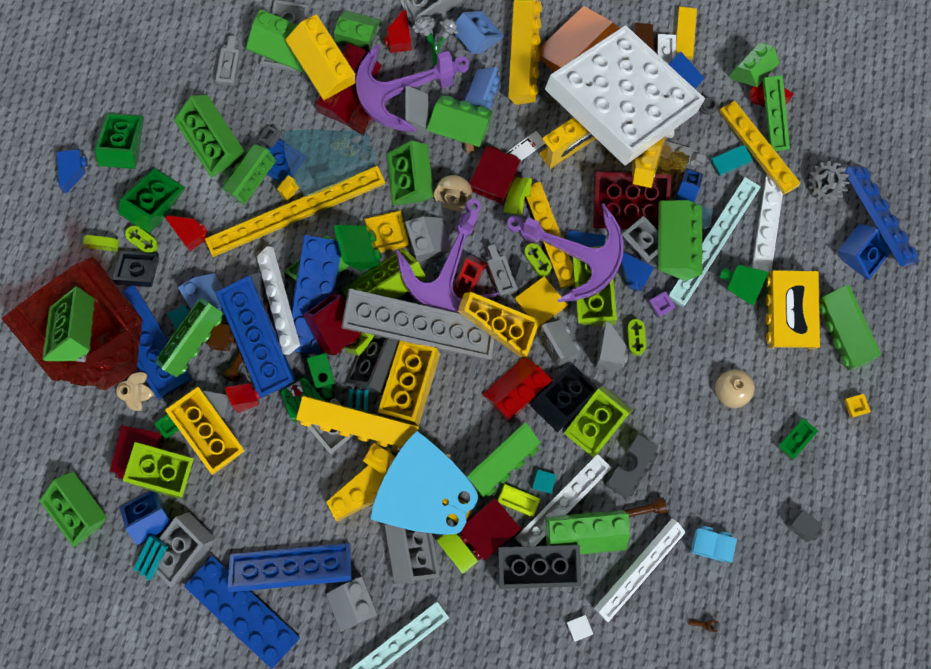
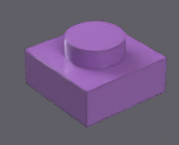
(661, 304)

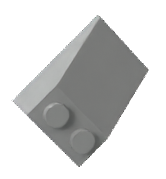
(427, 8)
(186, 545)

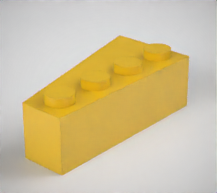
(646, 164)
(501, 322)
(357, 493)

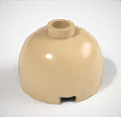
(453, 192)
(734, 388)

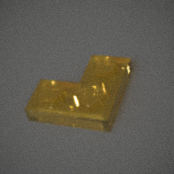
(674, 164)

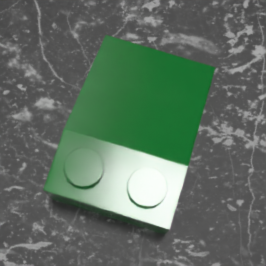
(119, 141)
(150, 200)
(358, 246)

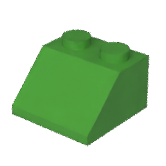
(356, 30)
(756, 65)

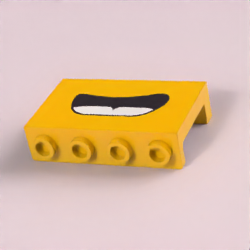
(565, 142)
(793, 309)

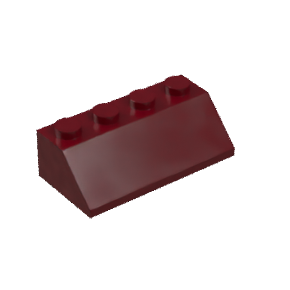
(344, 102)

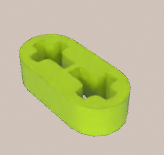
(143, 237)
(100, 243)
(535, 262)
(641, 337)

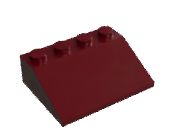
(626, 200)

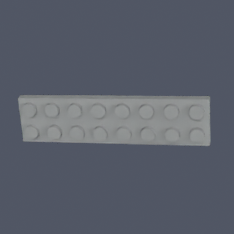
(415, 324)

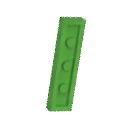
(776, 112)

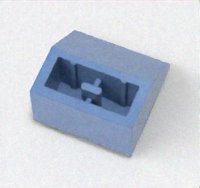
(484, 87)

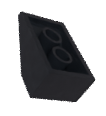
(564, 397)

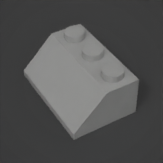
(411, 555)

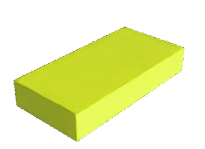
(518, 500)

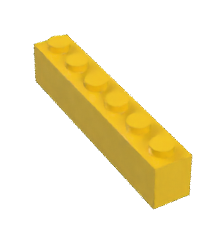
(524, 51)
(354, 422)

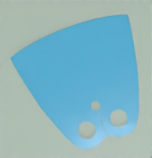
(417, 485)

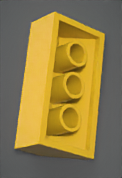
(320, 57)
(409, 382)
(205, 430)

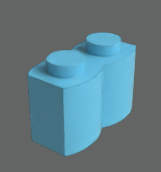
(713, 545)

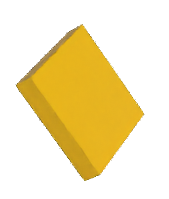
(389, 231)
(541, 301)

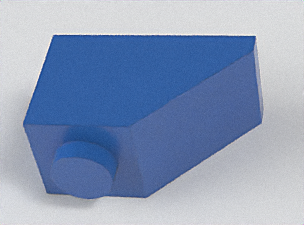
(70, 168)
(689, 185)
(635, 272)

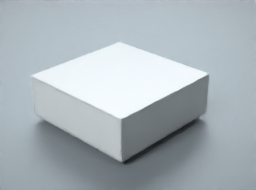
(579, 628)

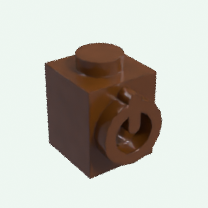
(221, 337)

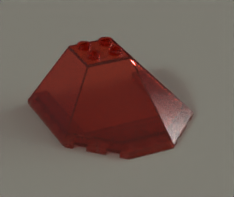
(114, 327)

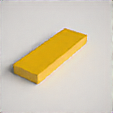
(686, 31)

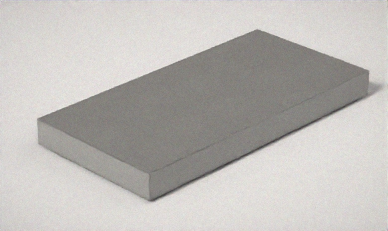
(289, 11)

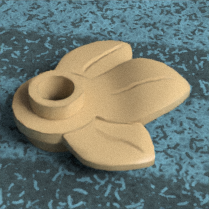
(136, 392)

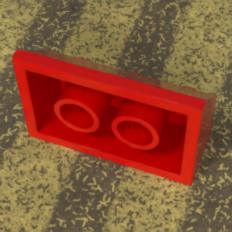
(517, 388)

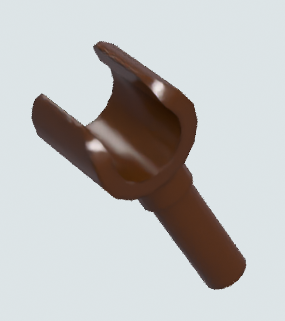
(706, 625)

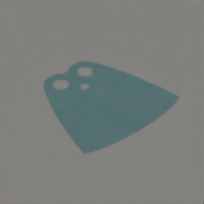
(320, 159)

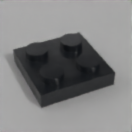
(136, 268)

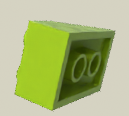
(598, 421)
(158, 470)

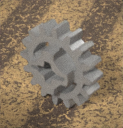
(831, 180)

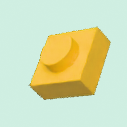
(287, 188)
(857, 406)

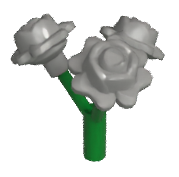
(425, 26)

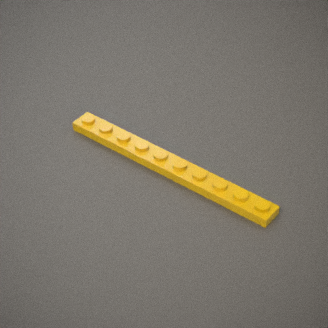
(294, 212)

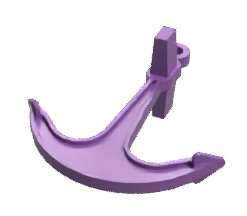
(375, 94)
(603, 261)
(440, 292)

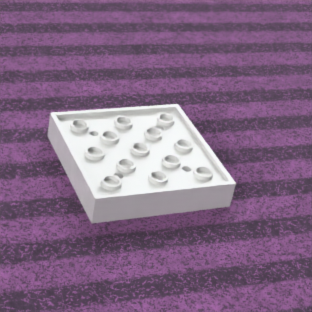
(624, 87)

